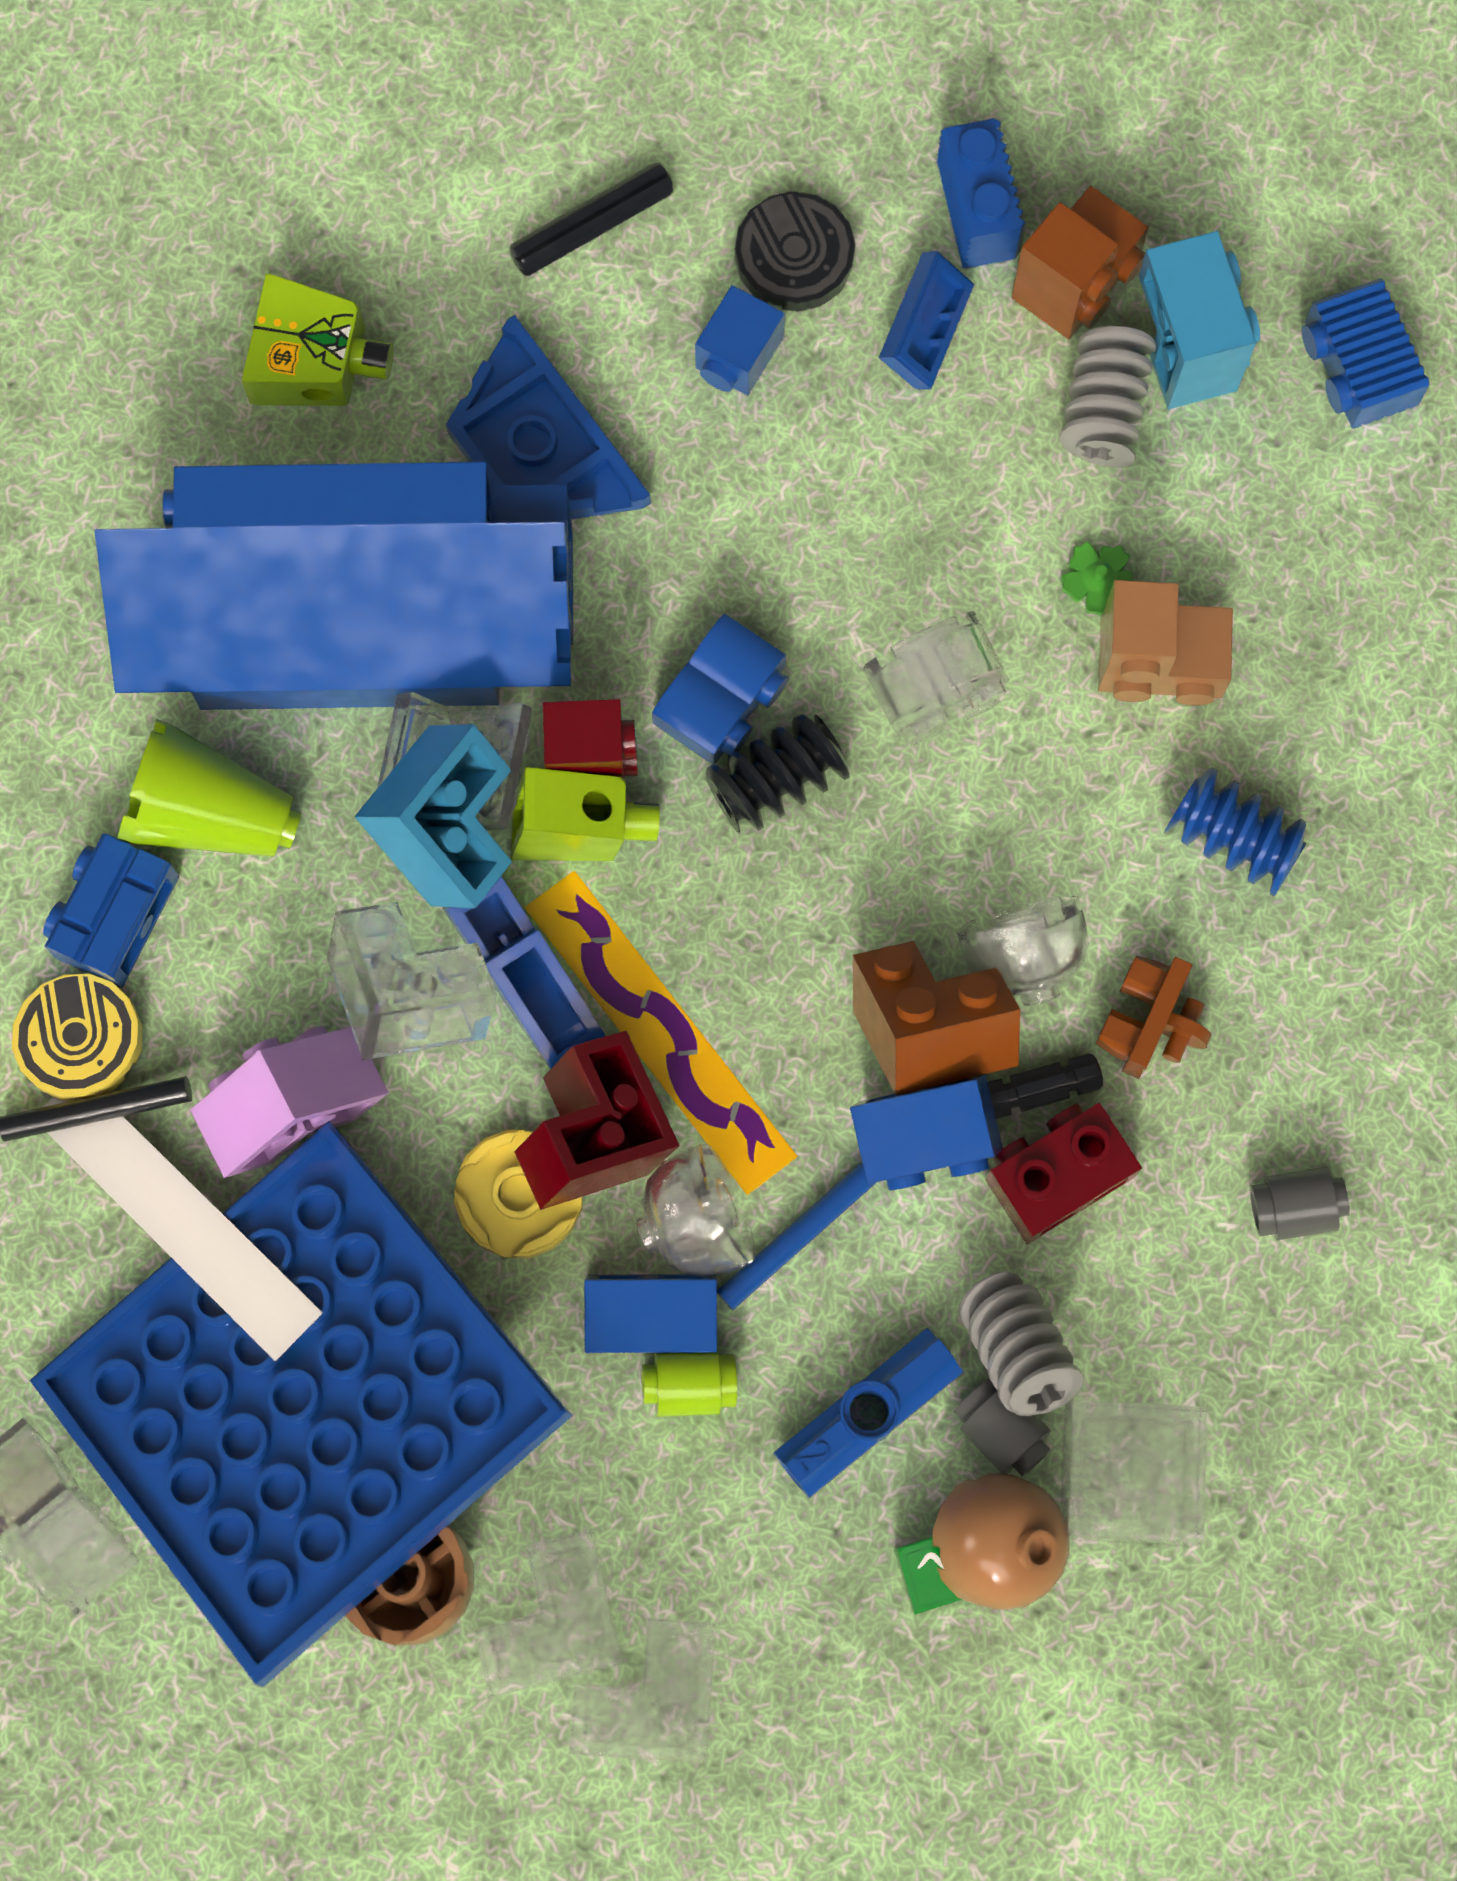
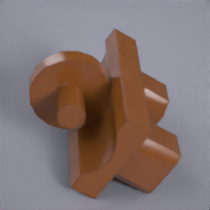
(1160, 988)

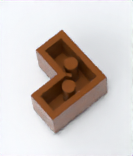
(1077, 261)
(932, 1029)

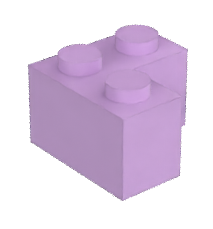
(285, 1096)

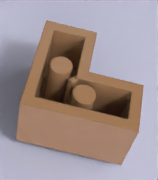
(1163, 646)

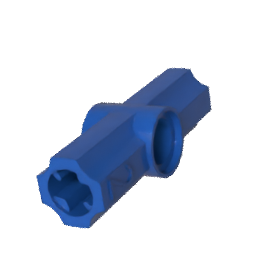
(900, 1383)

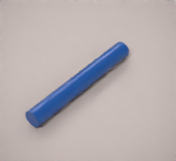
(795, 1237)

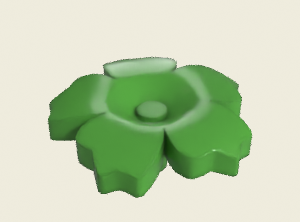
(1095, 575)

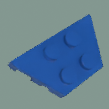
(539, 432)

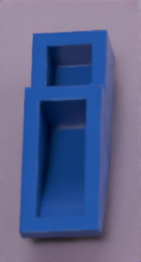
(526, 973)

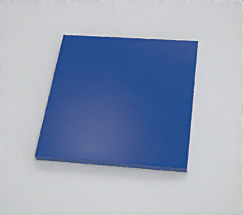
(313, 1473)

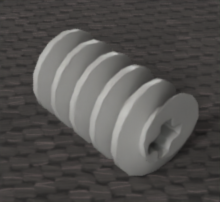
(1105, 395)
(1019, 1345)

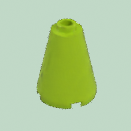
(204, 801)

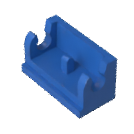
(650, 1313)

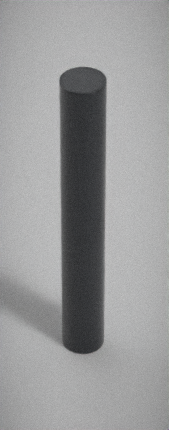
(95, 1108)

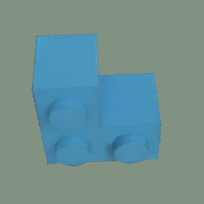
(1198, 318)
(429, 811)

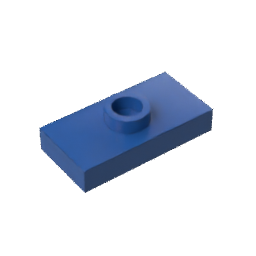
(926, 320)

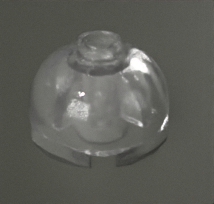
(1031, 946)
(694, 1216)

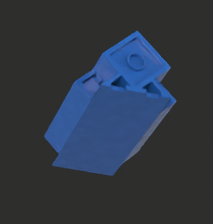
(342, 587)

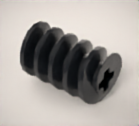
(776, 771)

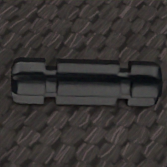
(1046, 1085)

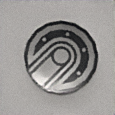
(794, 251)

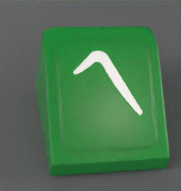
(921, 1577)

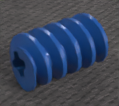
(1239, 829)

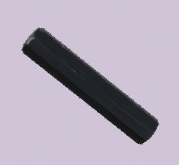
(591, 219)

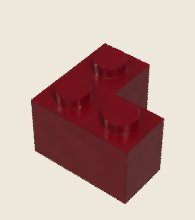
(606, 1127)

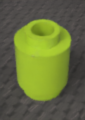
(690, 1383)

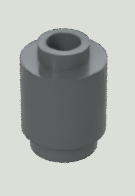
(1299, 1203)
(1001, 1435)

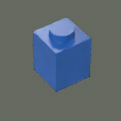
(738, 341)

